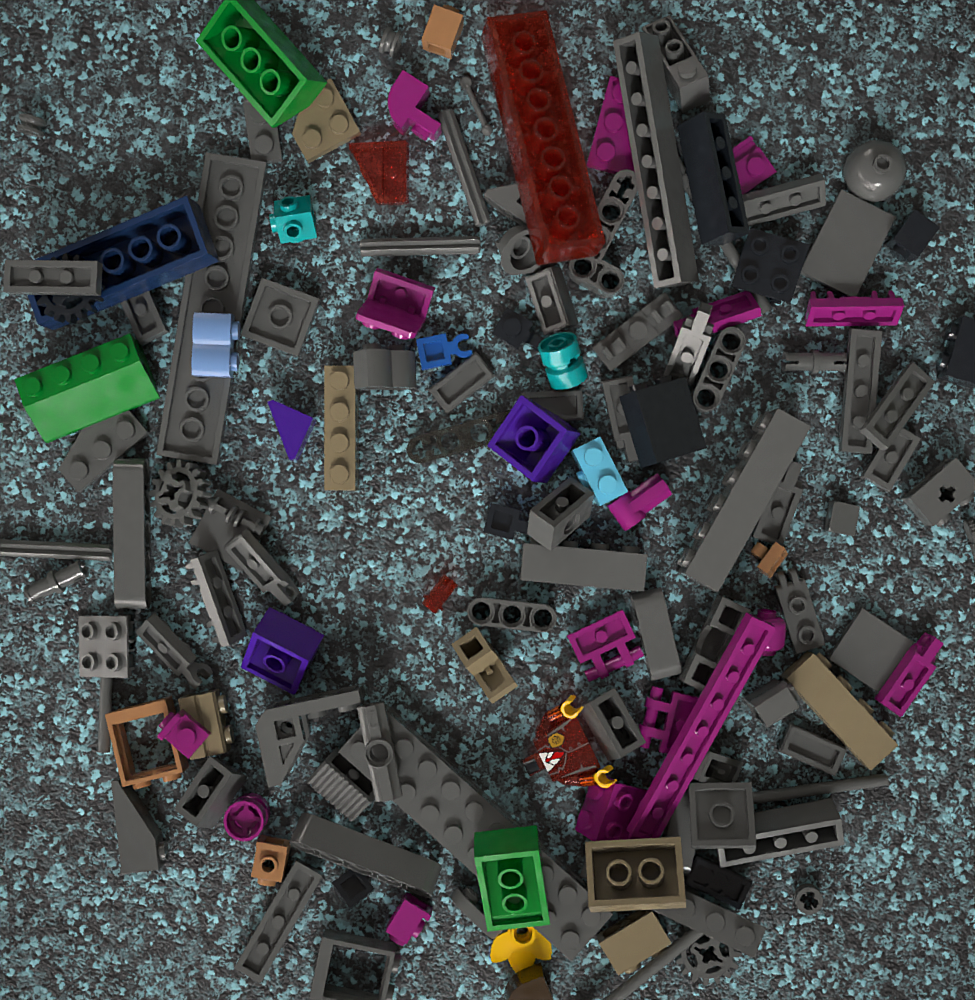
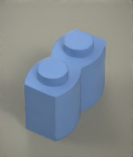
(214, 345)

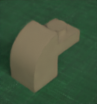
(484, 664)

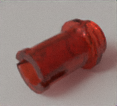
(439, 594)

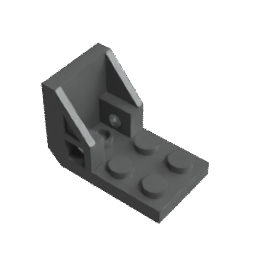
(283, 744)

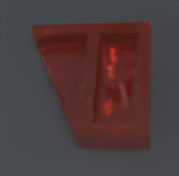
(385, 169)

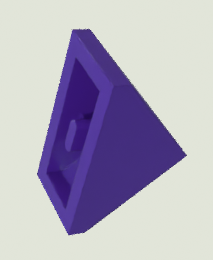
(293, 428)

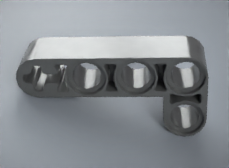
(599, 267)

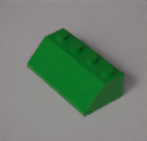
(260, 61)
(88, 388)

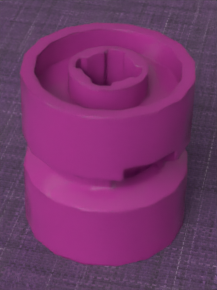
(246, 817)

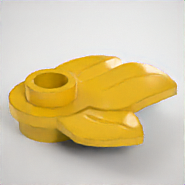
(520, 949)

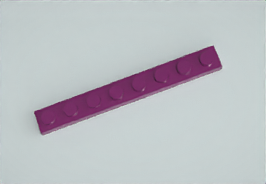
(701, 727)

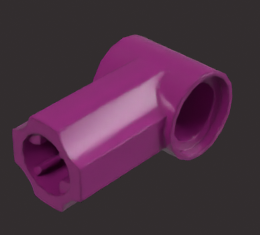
(634, 505)

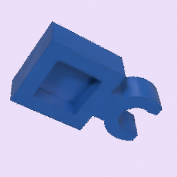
(437, 351)

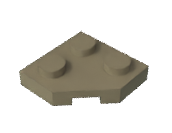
(324, 124)

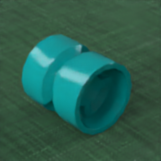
(563, 360)

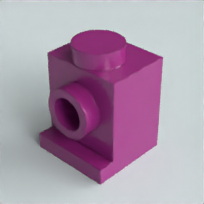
(408, 919)

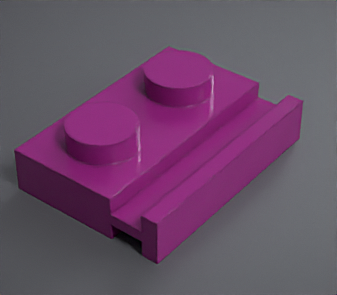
(751, 165)

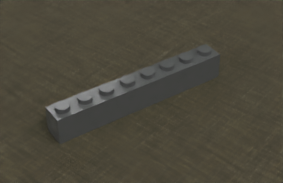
(655, 160)

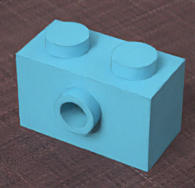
(598, 471)

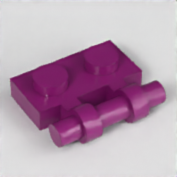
(601, 637)
(677, 713)

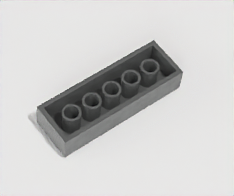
(742, 499)

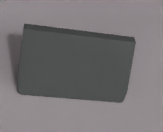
(551, 300)

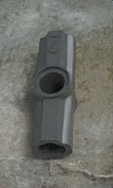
(382, 771)

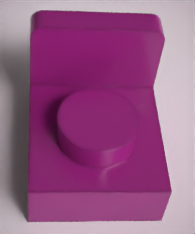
(183, 732)

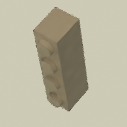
(341, 429)
(839, 710)

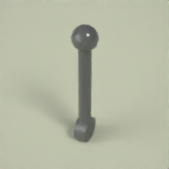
(466, 84)

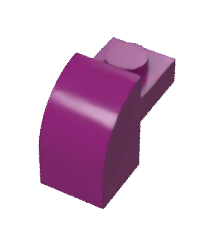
(405, 106)

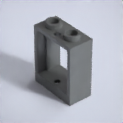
(323, 991)

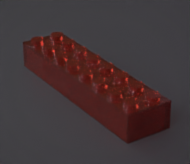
(542, 137)

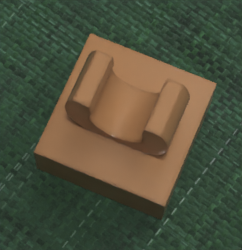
(769, 559)

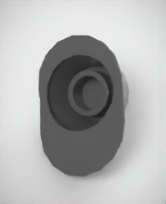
(518, 253)

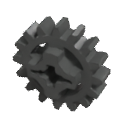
(180, 494)
(702, 962)

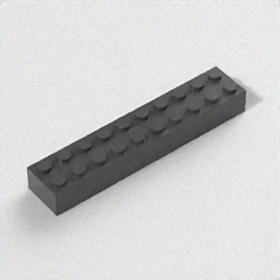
(455, 807)

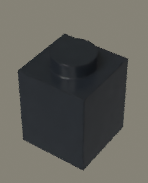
(911, 236)

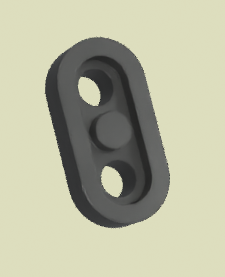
(468, 903)

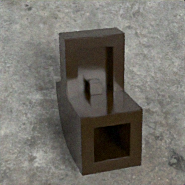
(529, 985)

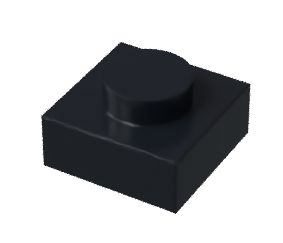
(352, 888)

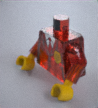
(566, 750)

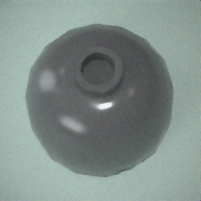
(874, 171)

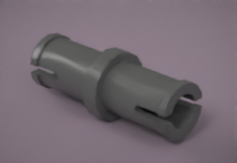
(813, 361)
(56, 581)

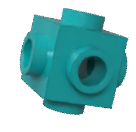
(294, 219)

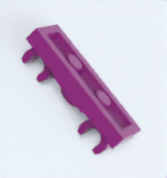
(853, 310)

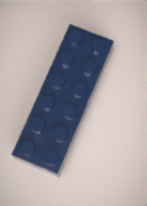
(142, 254)

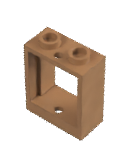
(115, 722)

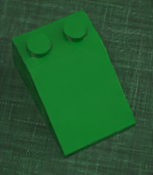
(511, 878)

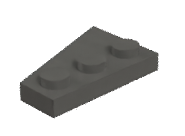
(99, 447)

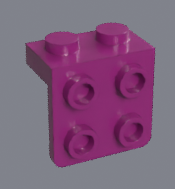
(396, 304)
(609, 811)

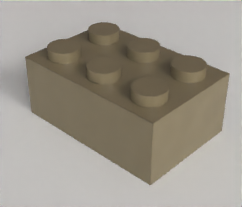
(635, 874)

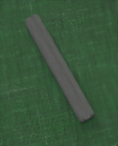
(464, 167)
(420, 246)
(56, 550)

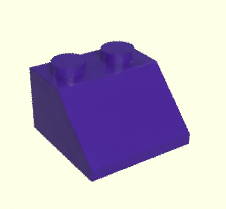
(533, 440)
(281, 650)

